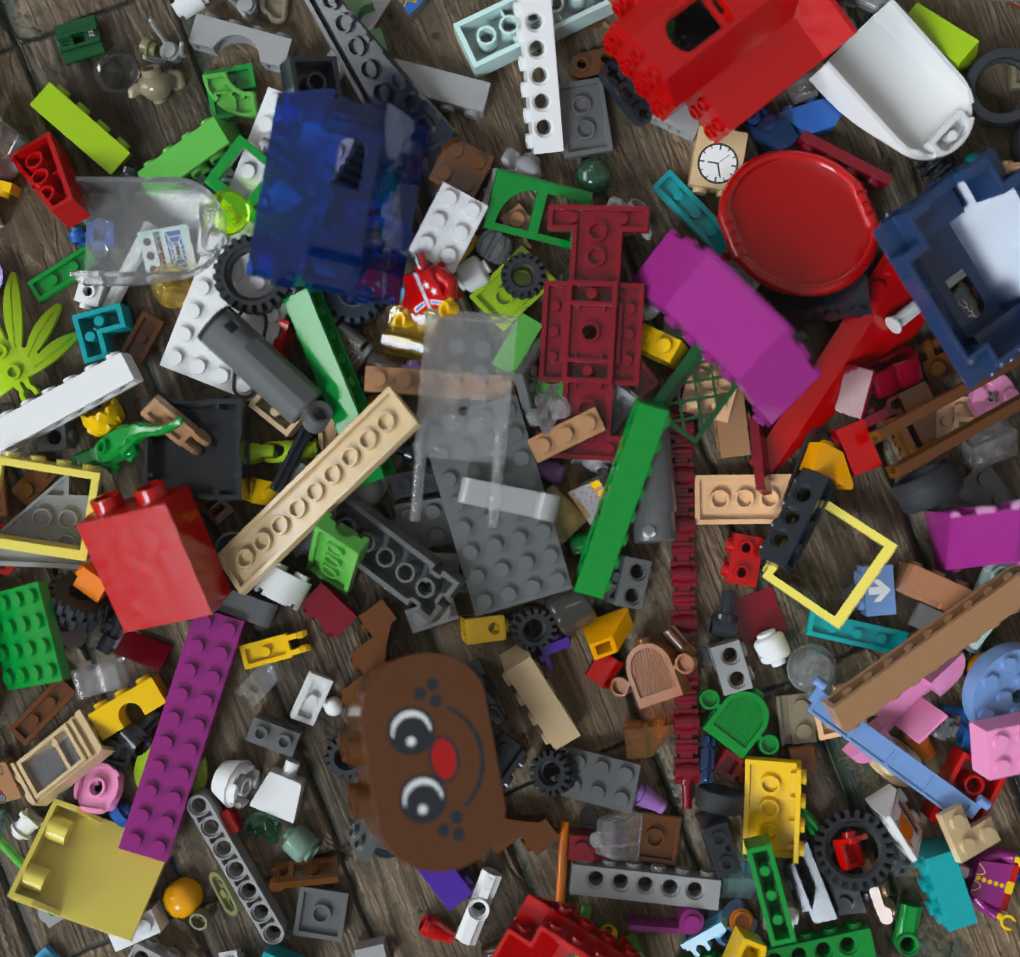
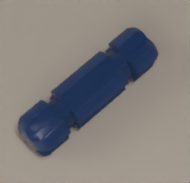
(707, 760)

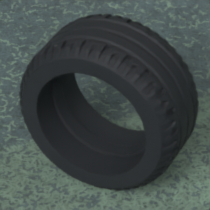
(927, 486)

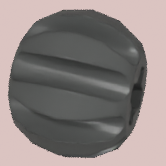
(493, 246)

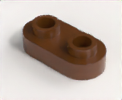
(593, 64)

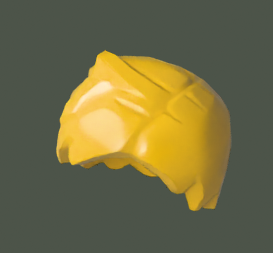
(105, 419)

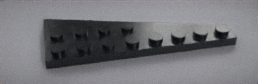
(374, 72)

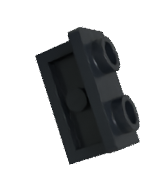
(848, 901)

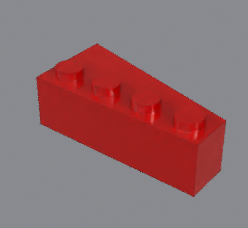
(52, 176)

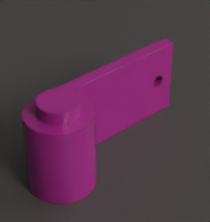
(686, 921)

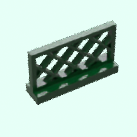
(678, 379)

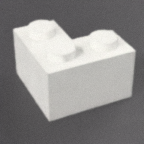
(152, 923)

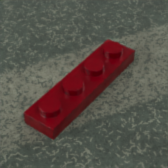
(871, 175)

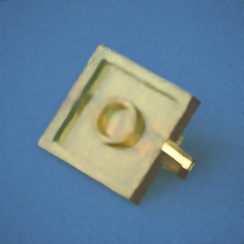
(404, 341)

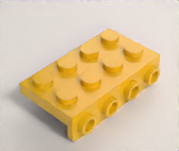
(774, 804)

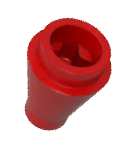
(434, 928)

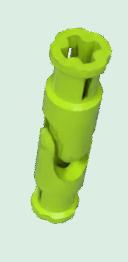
(268, 453)

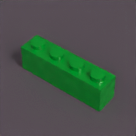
(769, 890)

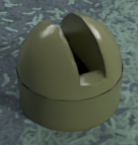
(196, 923)

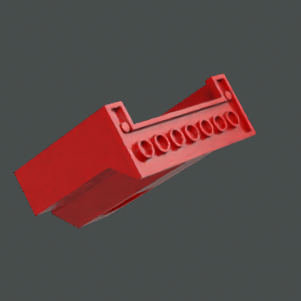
(736, 69)

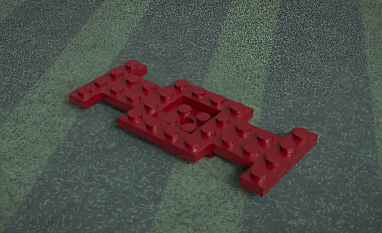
(593, 298)

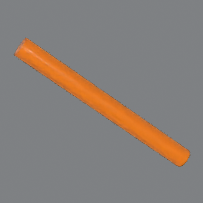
(562, 860)

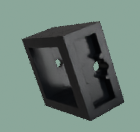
(718, 843)

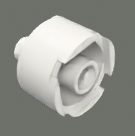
(284, 586)

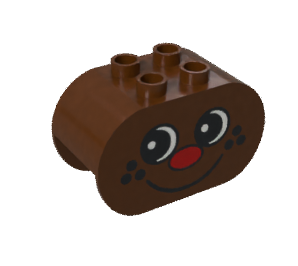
(424, 762)

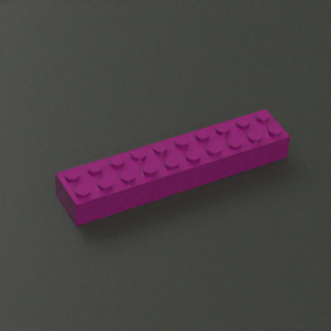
(183, 736)

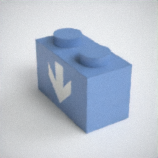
(881, 594)

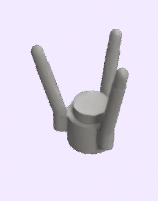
(247, 8)
(169, 51)

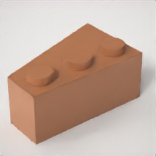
(929, 586)

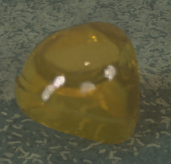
(171, 293)

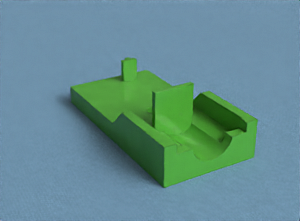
(336, 553)

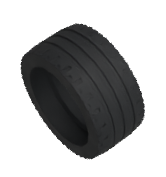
(981, 115)

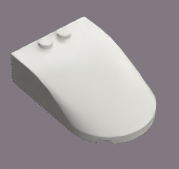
(899, 87)

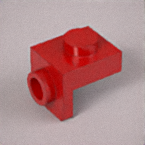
(849, 850)

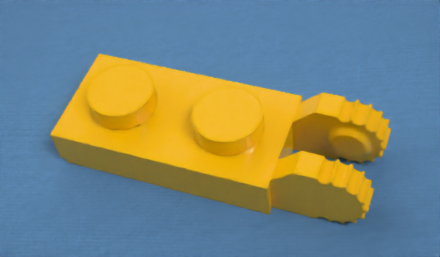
(272, 649)

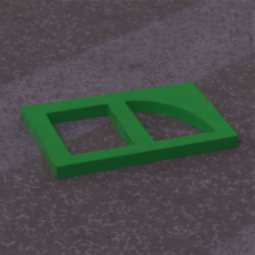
(214, 178)
(510, 183)

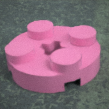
(978, 399)
(108, 798)

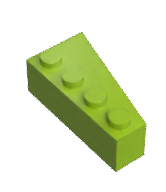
(81, 129)

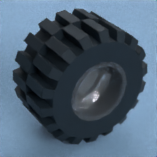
(351, 312)

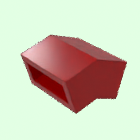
(604, 670)

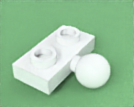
(313, 698)

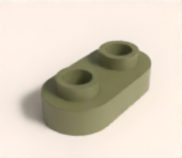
(225, 892)

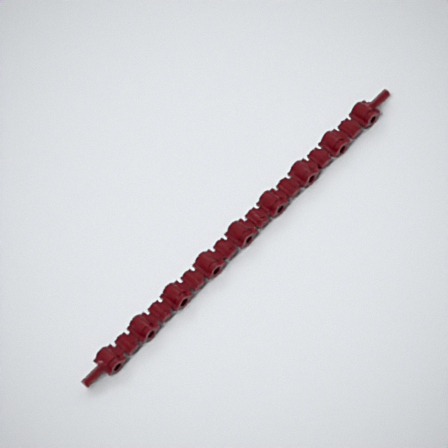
(683, 576)

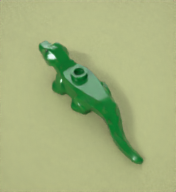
(123, 444)

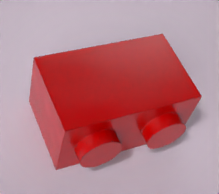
(856, 446)

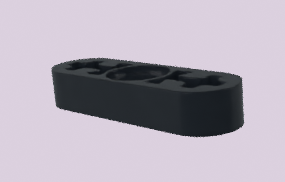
(609, 84)

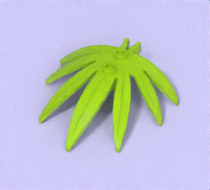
(21, 363)

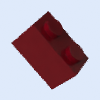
(329, 609)

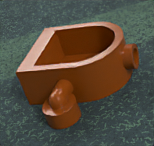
(655, 673)

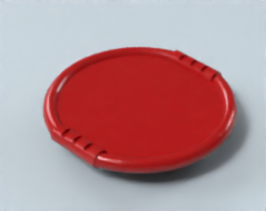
(798, 223)

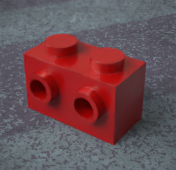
(742, 559)

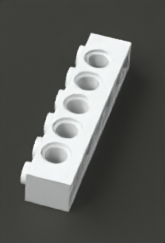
(552, 139)

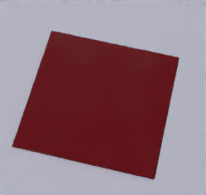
(757, 614)

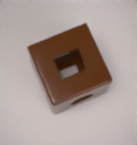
(802, 752)

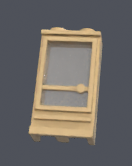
(60, 760)

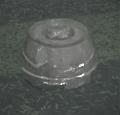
(807, 663)

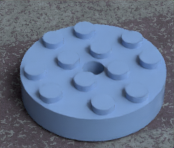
(993, 682)

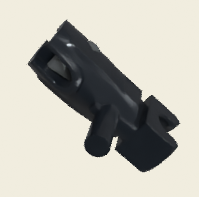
(495, 707)

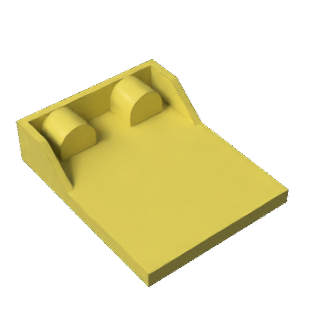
(84, 874)

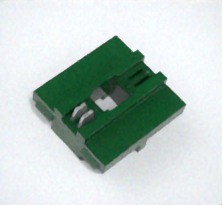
(71, 31)

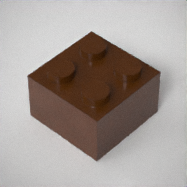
(462, 168)

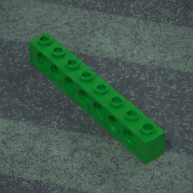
(859, 945)

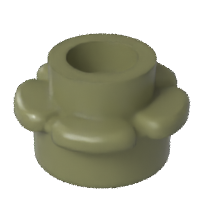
(150, 46)

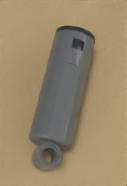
(265, 369)

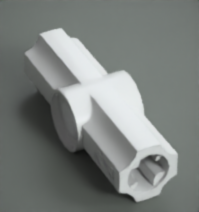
(474, 919)

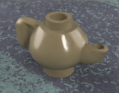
(157, 84)

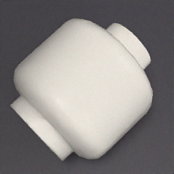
(473, 273)
(772, 647)

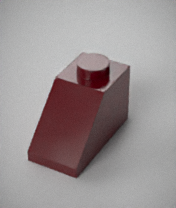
(580, 847)

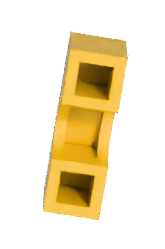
(112, 715)

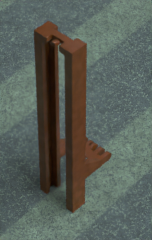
(917, 456)

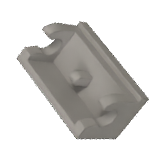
(623, 402)

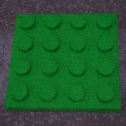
(30, 638)

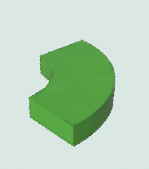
(230, 98)

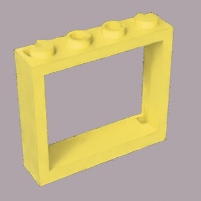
(62, 467)
(861, 588)

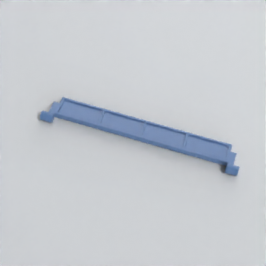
(896, 759)

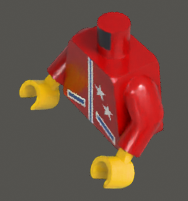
(428, 287)

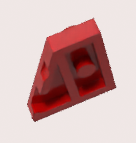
(286, 337)

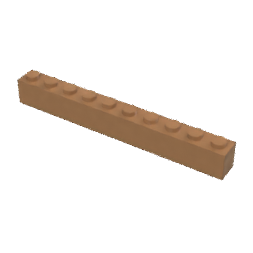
(925, 651)

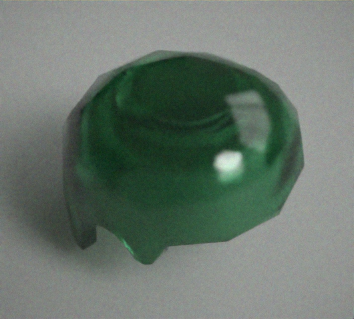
(594, 175)
(264, 824)

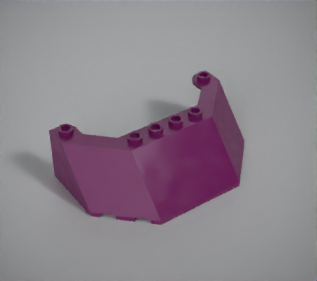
(728, 325)
(975, 535)

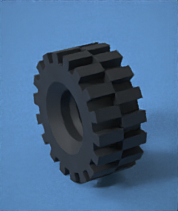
(72, 611)

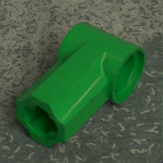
(907, 926)

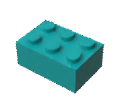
(943, 885)

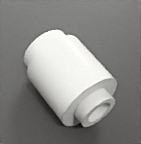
(189, 7)

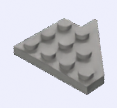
(48, 518)

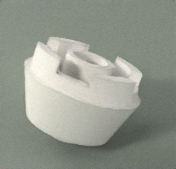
(234, 782)

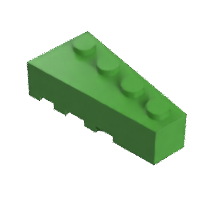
(194, 152)

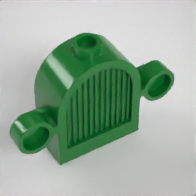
(738, 720)

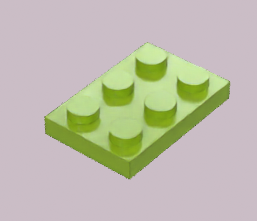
(495, 300)

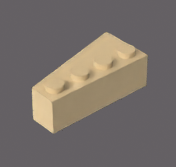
(539, 697)

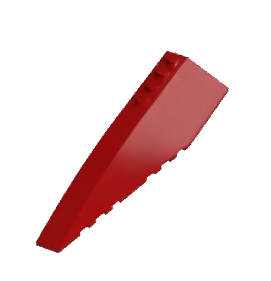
(850, 341)

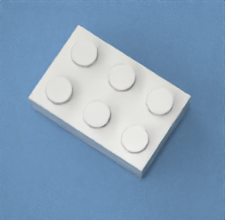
(448, 227)

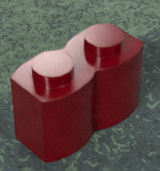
(895, 372)

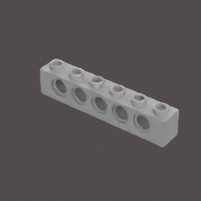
(704, 897)

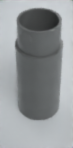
(657, 509)

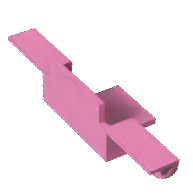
(911, 711)

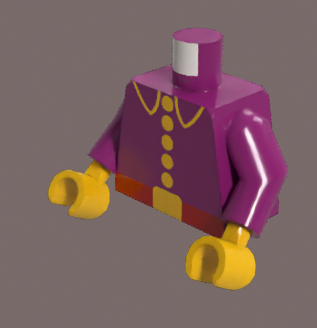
(991, 881)

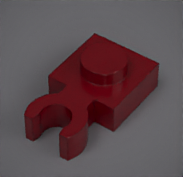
(730, 765)

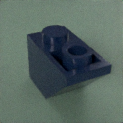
(771, 130)

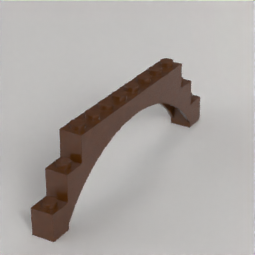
(537, 831)

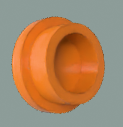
(741, 918)

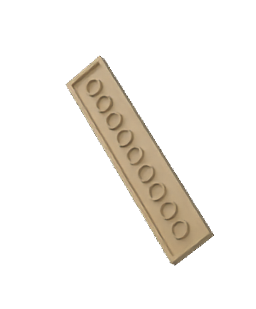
(318, 490)

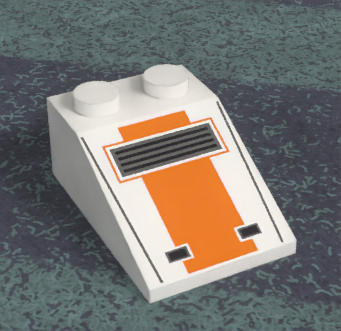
(902, 824)

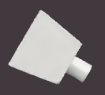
(281, 792)

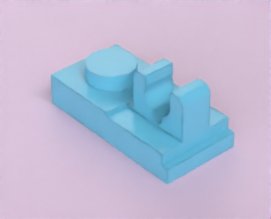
(713, 927)

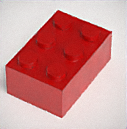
(959, 773)

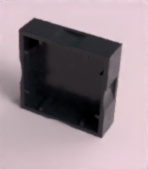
(221, 467)

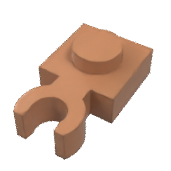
(517, 218)

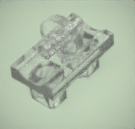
(550, 409)

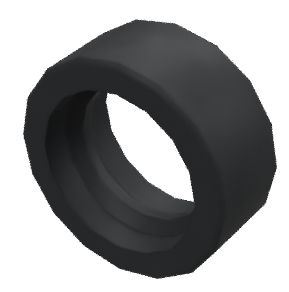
(719, 799)

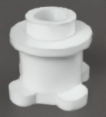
(26, 824)

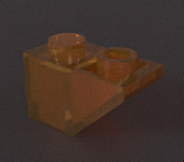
(644, 739)

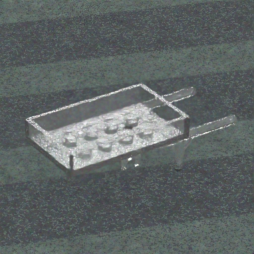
(468, 366)

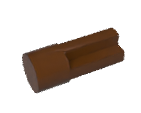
(678, 639)

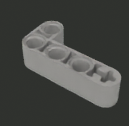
(512, 499)

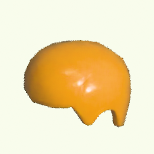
(182, 897)

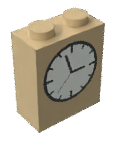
(715, 163)

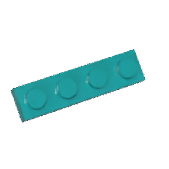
(691, 211)
(856, 633)

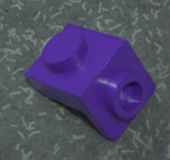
(560, 642)

